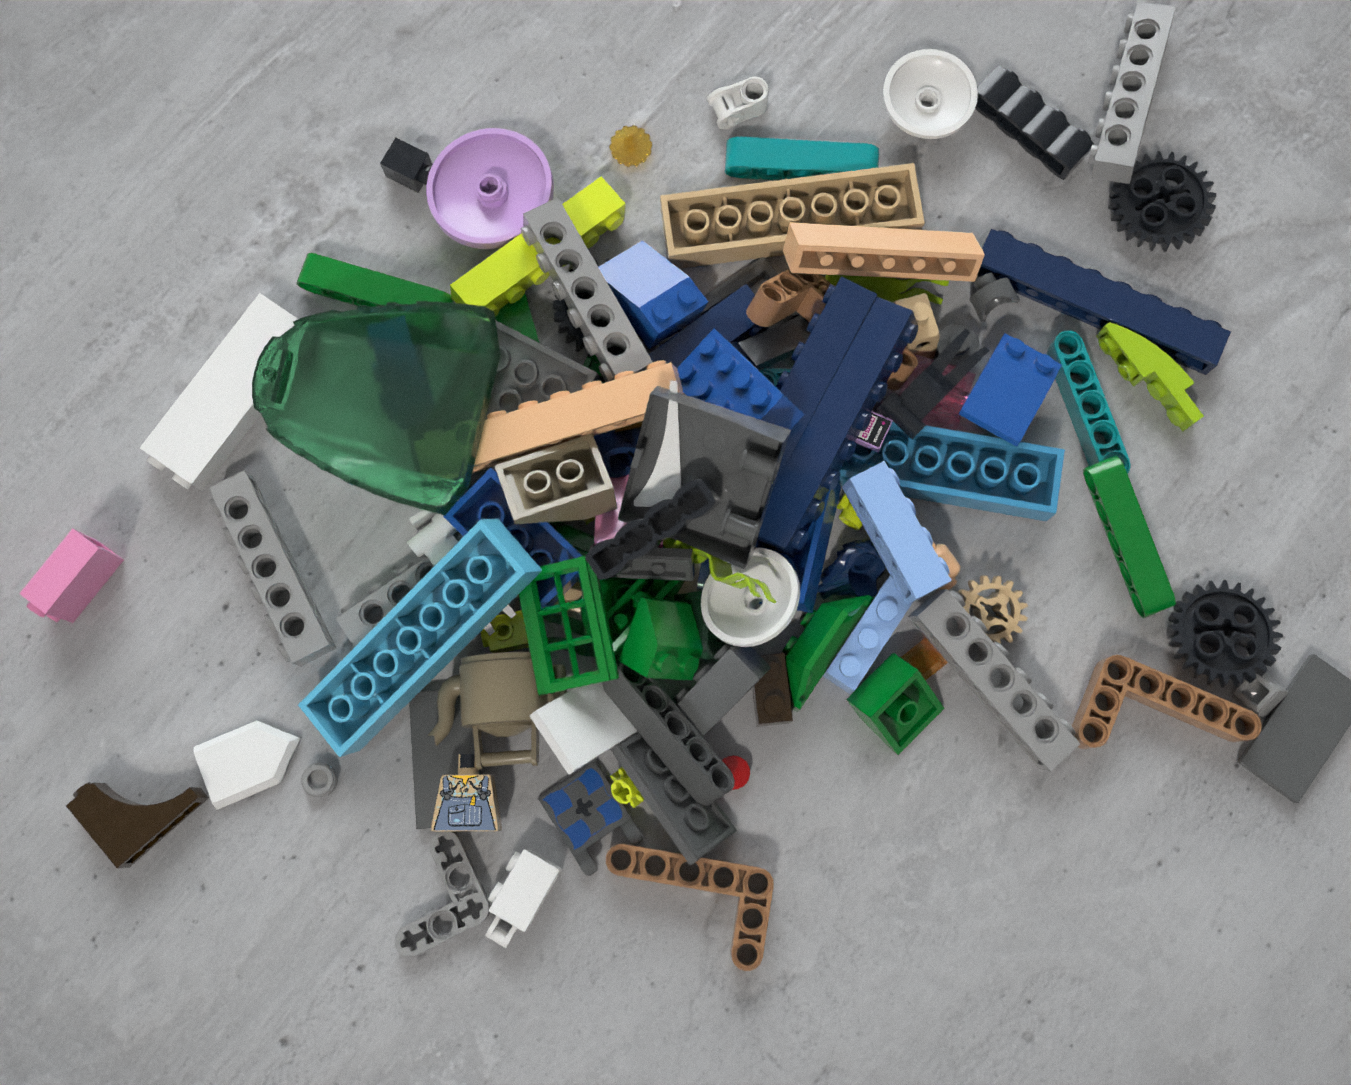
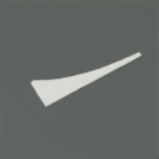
(666, 474)

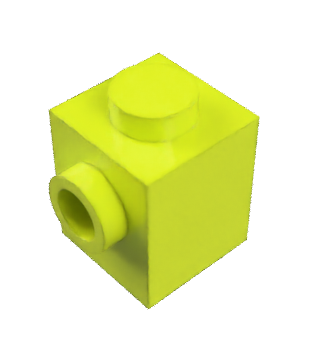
(508, 634)

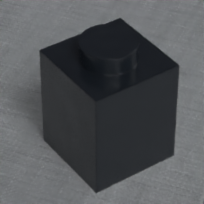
(406, 165)

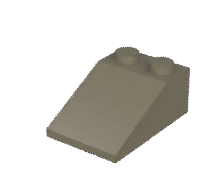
(558, 483)

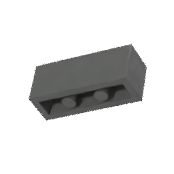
(721, 686)

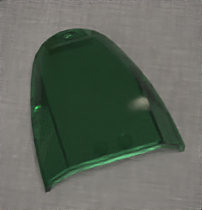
(384, 396)

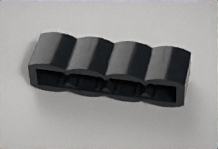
(1032, 123)
(646, 534)

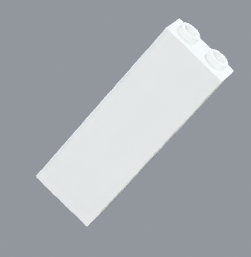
(218, 402)

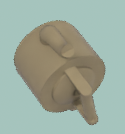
(495, 698)

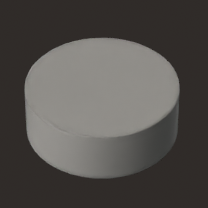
(319, 780)

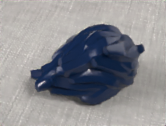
(853, 571)

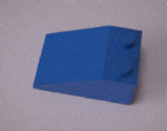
(653, 293)
(1010, 389)

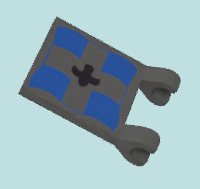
(587, 812)

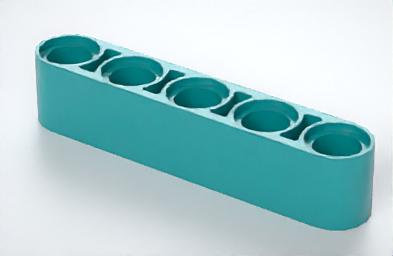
(795, 158)
(1088, 392)

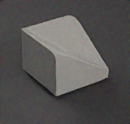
(1261, 694)

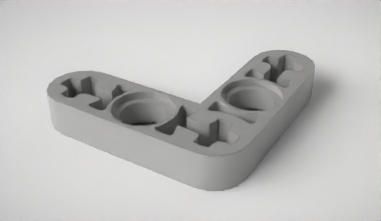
(459, 896)

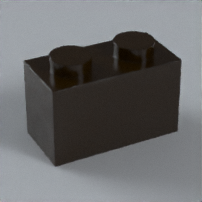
(772, 694)

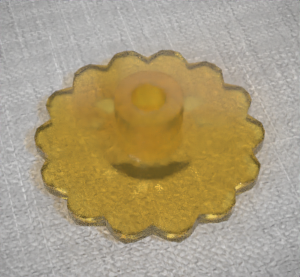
(630, 146)

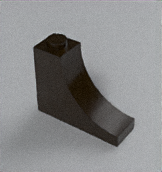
(128, 828)

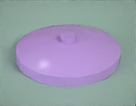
(486, 185)

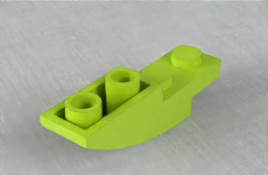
(1144, 361)

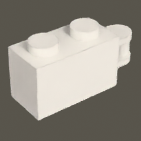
(521, 894)

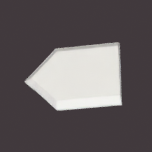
(244, 762)

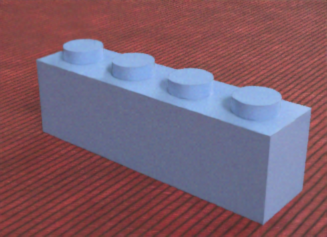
(896, 532)
(868, 637)

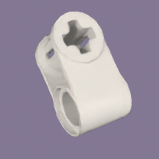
(736, 103)

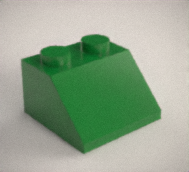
(663, 640)
(896, 703)

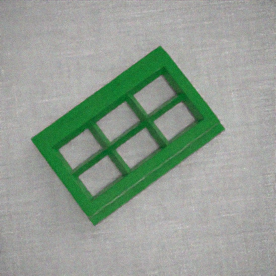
(597, 623)

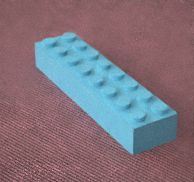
(419, 636)

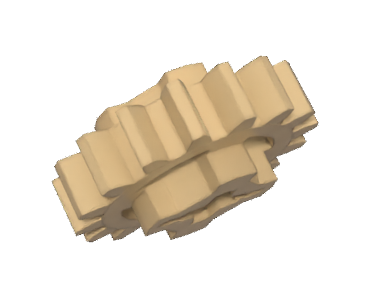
(998, 600)

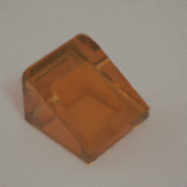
(925, 658)

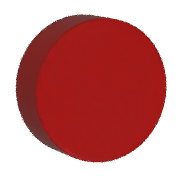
(739, 769)

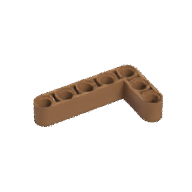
(804, 294)
(1158, 698)
(738, 887)

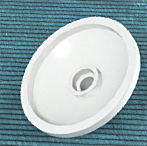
(935, 79)
(732, 611)

